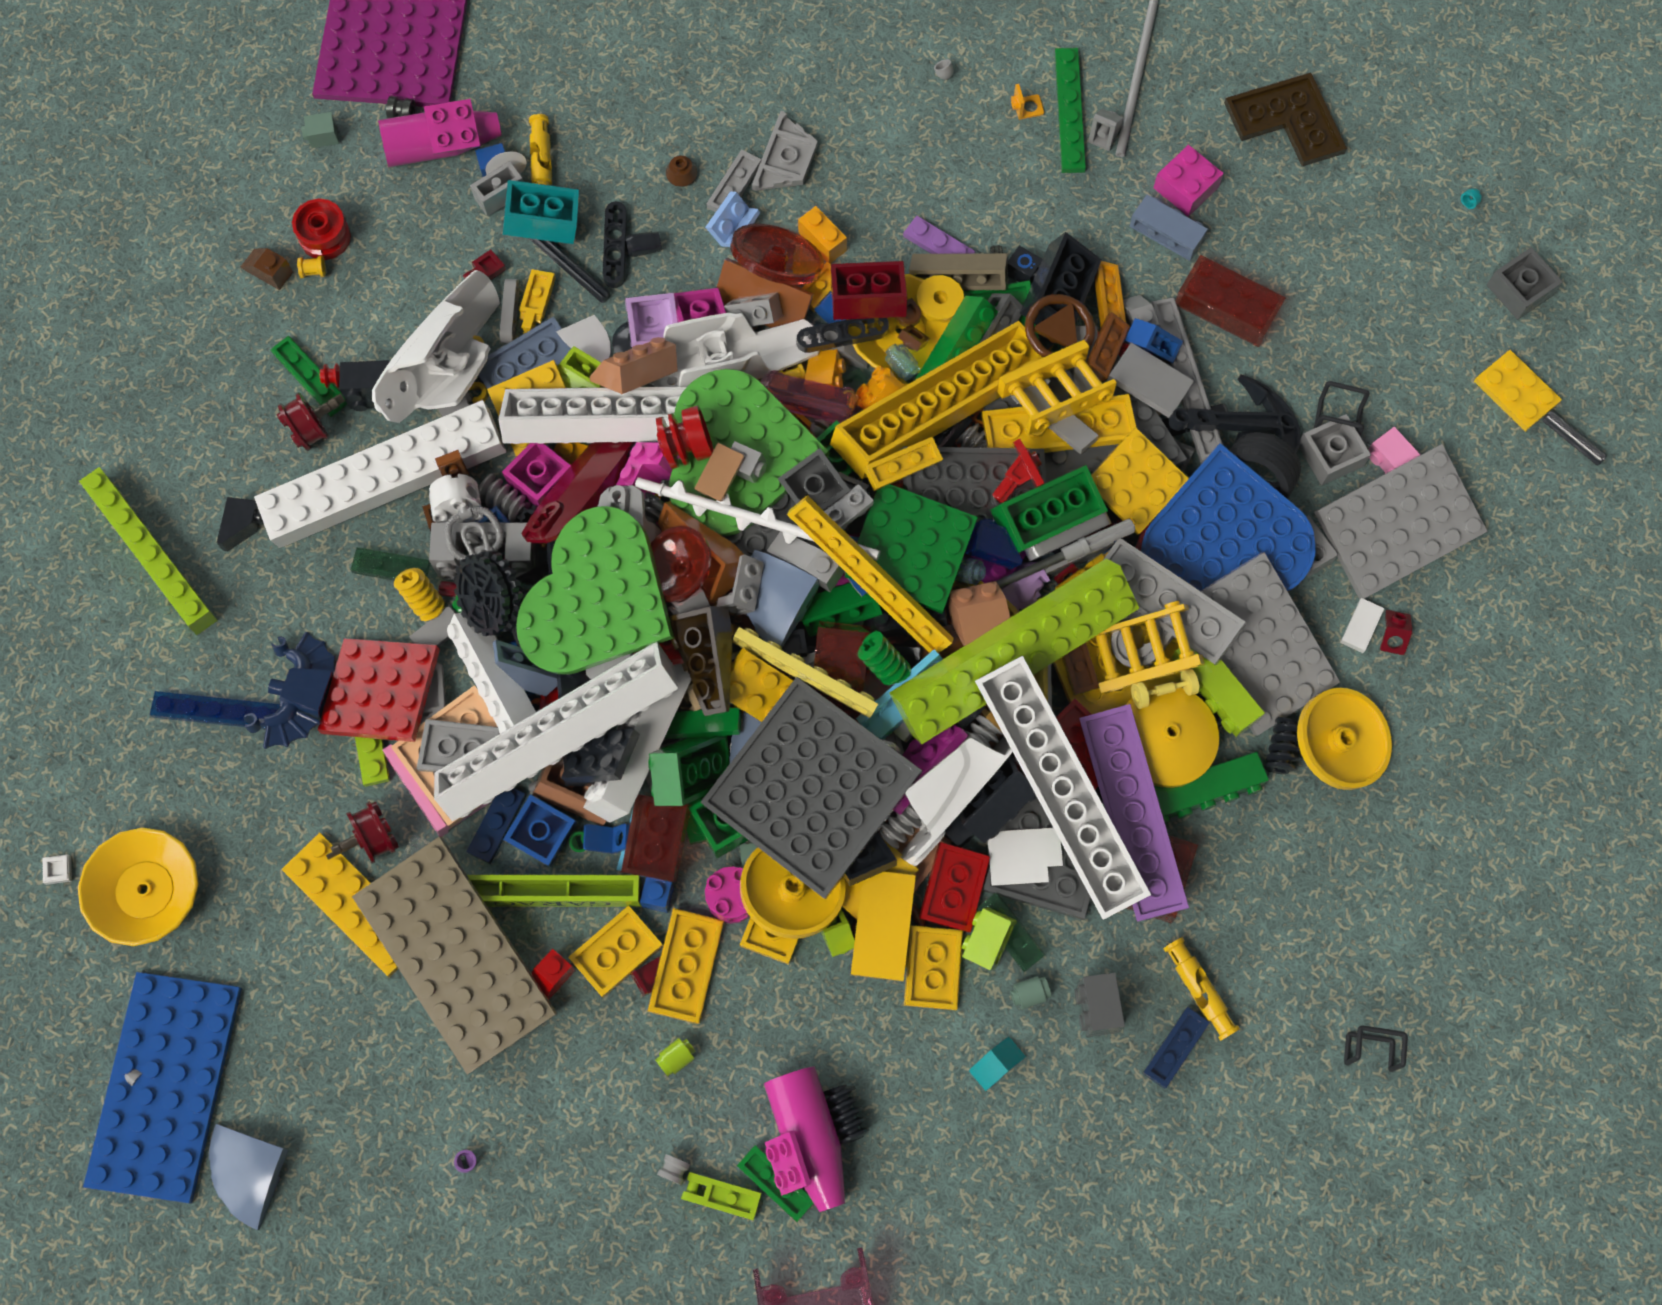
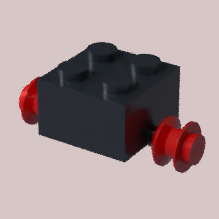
(355, 381)

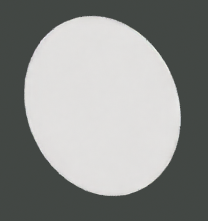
(515, 158)

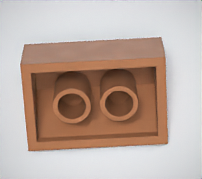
(637, 366)
(570, 798)

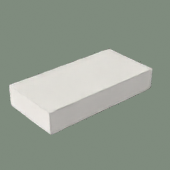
(1362, 625)

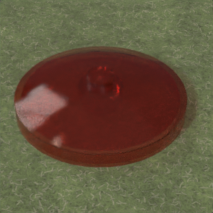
(776, 254)

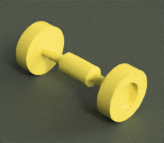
(1188, 681)

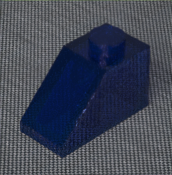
(993, 544)

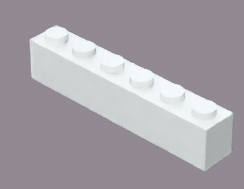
(502, 695)

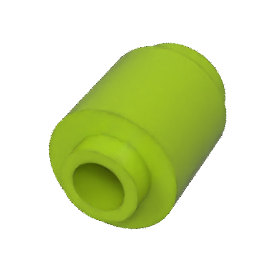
(675, 1056)

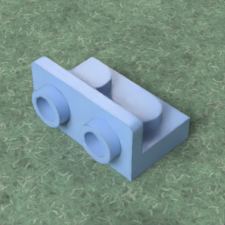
(729, 217)

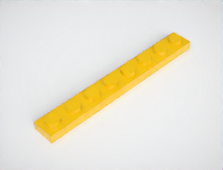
(869, 575)

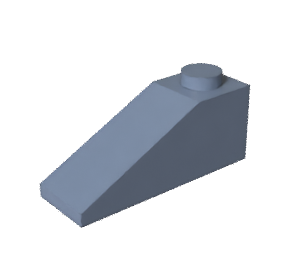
(522, 670)

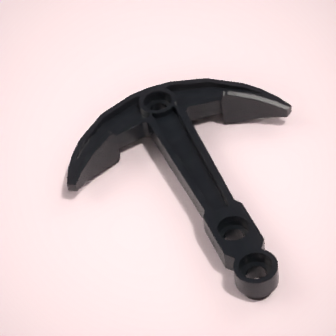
(1276, 420)

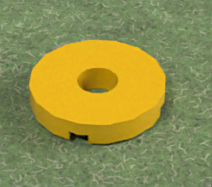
(939, 286)

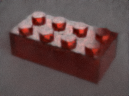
(1229, 301)
(838, 655)

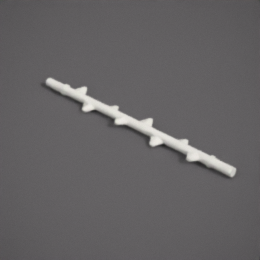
(742, 516)

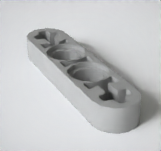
(1068, 536)

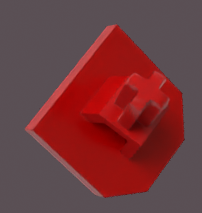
(1021, 471)

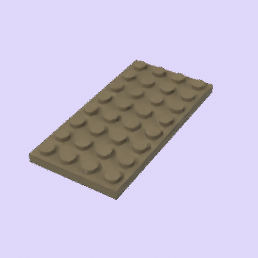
(454, 955)

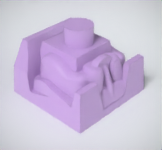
(649, 316)
(1025, 591)

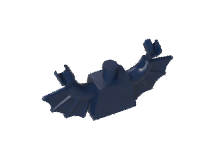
(301, 693)

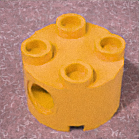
(881, 385)

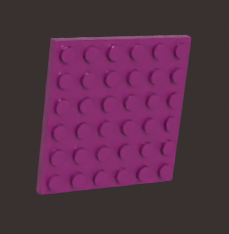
(390, 50)

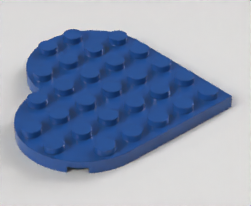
(1225, 520)

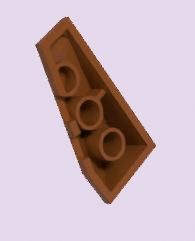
(723, 552)

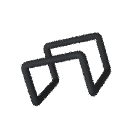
(1319, 418)
(1360, 1035)

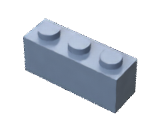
(1168, 227)

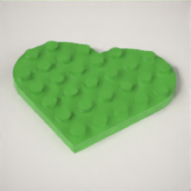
(747, 413)
(598, 599)

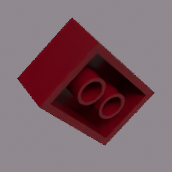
(868, 290)

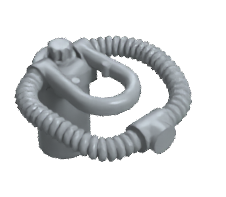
(465, 513)

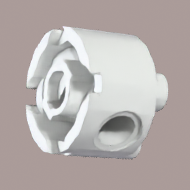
(451, 494)

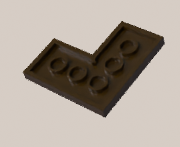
(1290, 105)

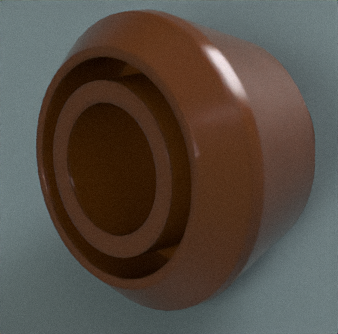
(681, 171)

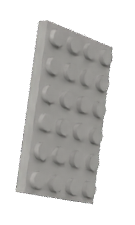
(1400, 521)
(1275, 650)

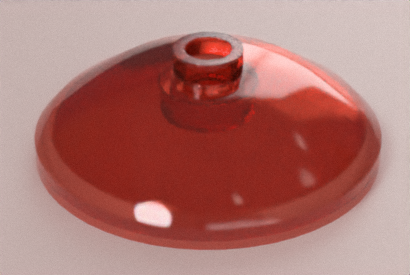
(675, 551)

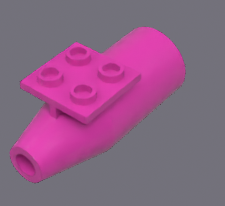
(437, 133)
(808, 1144)

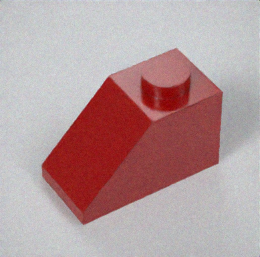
(552, 973)

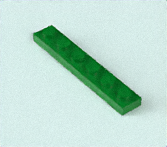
(1069, 110)

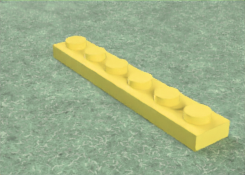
(796, 667)

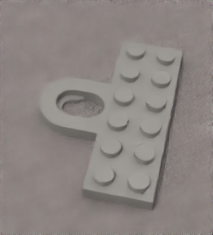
(1207, 624)

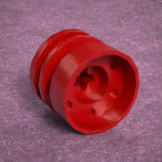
(684, 437)

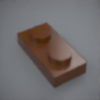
(1080, 670)

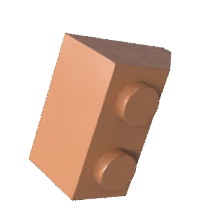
(976, 610)

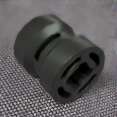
(397, 107)

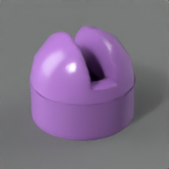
(470, 1160)

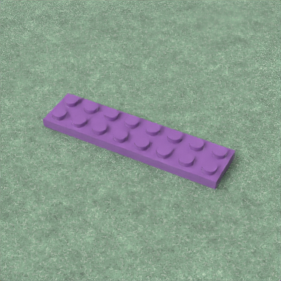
(1134, 807)

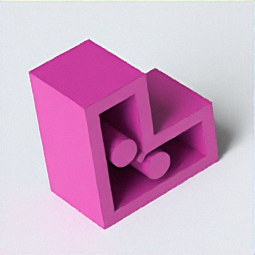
(646, 463)

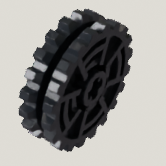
(488, 593)

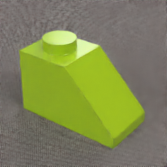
(838, 936)

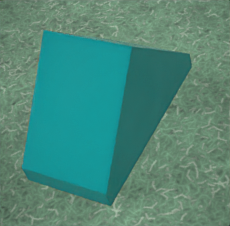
(997, 1063)

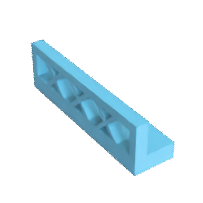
(886, 715)

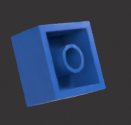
(540, 830)

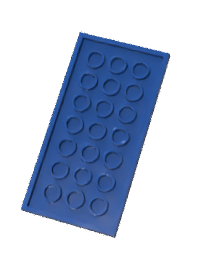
(159, 1127)

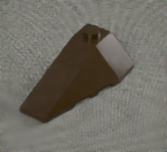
(706, 650)

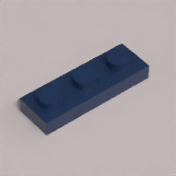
(496, 825)
(1176, 1048)

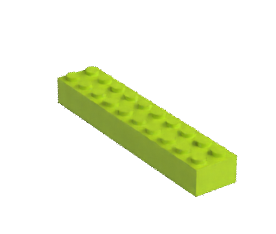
(1038, 633)

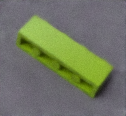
(1226, 696)

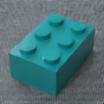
(540, 212)

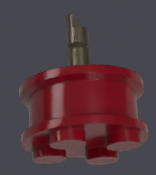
(305, 420)
(368, 833)

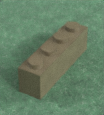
(968, 270)

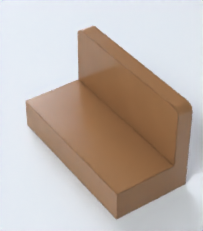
(719, 472)

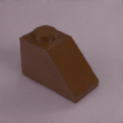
(268, 267)

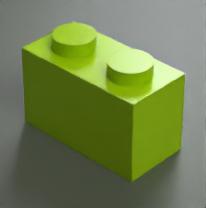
(988, 938)

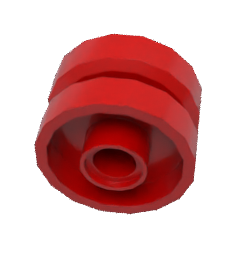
(321, 229)

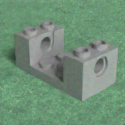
(520, 554)

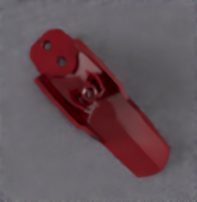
(577, 489)

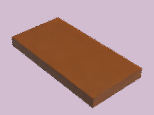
(739, 283)

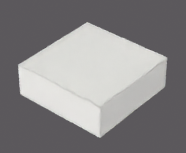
(57, 869)

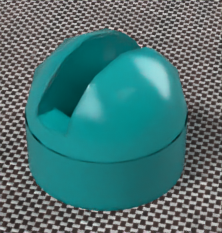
(1476, 198)

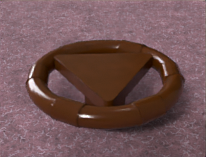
(1060, 326)

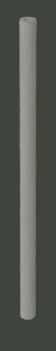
(1136, 79)

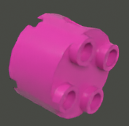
(724, 896)

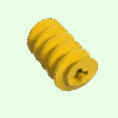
(419, 594)

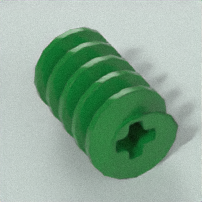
(883, 659)

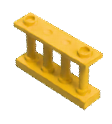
(1055, 366)
(1163, 666)

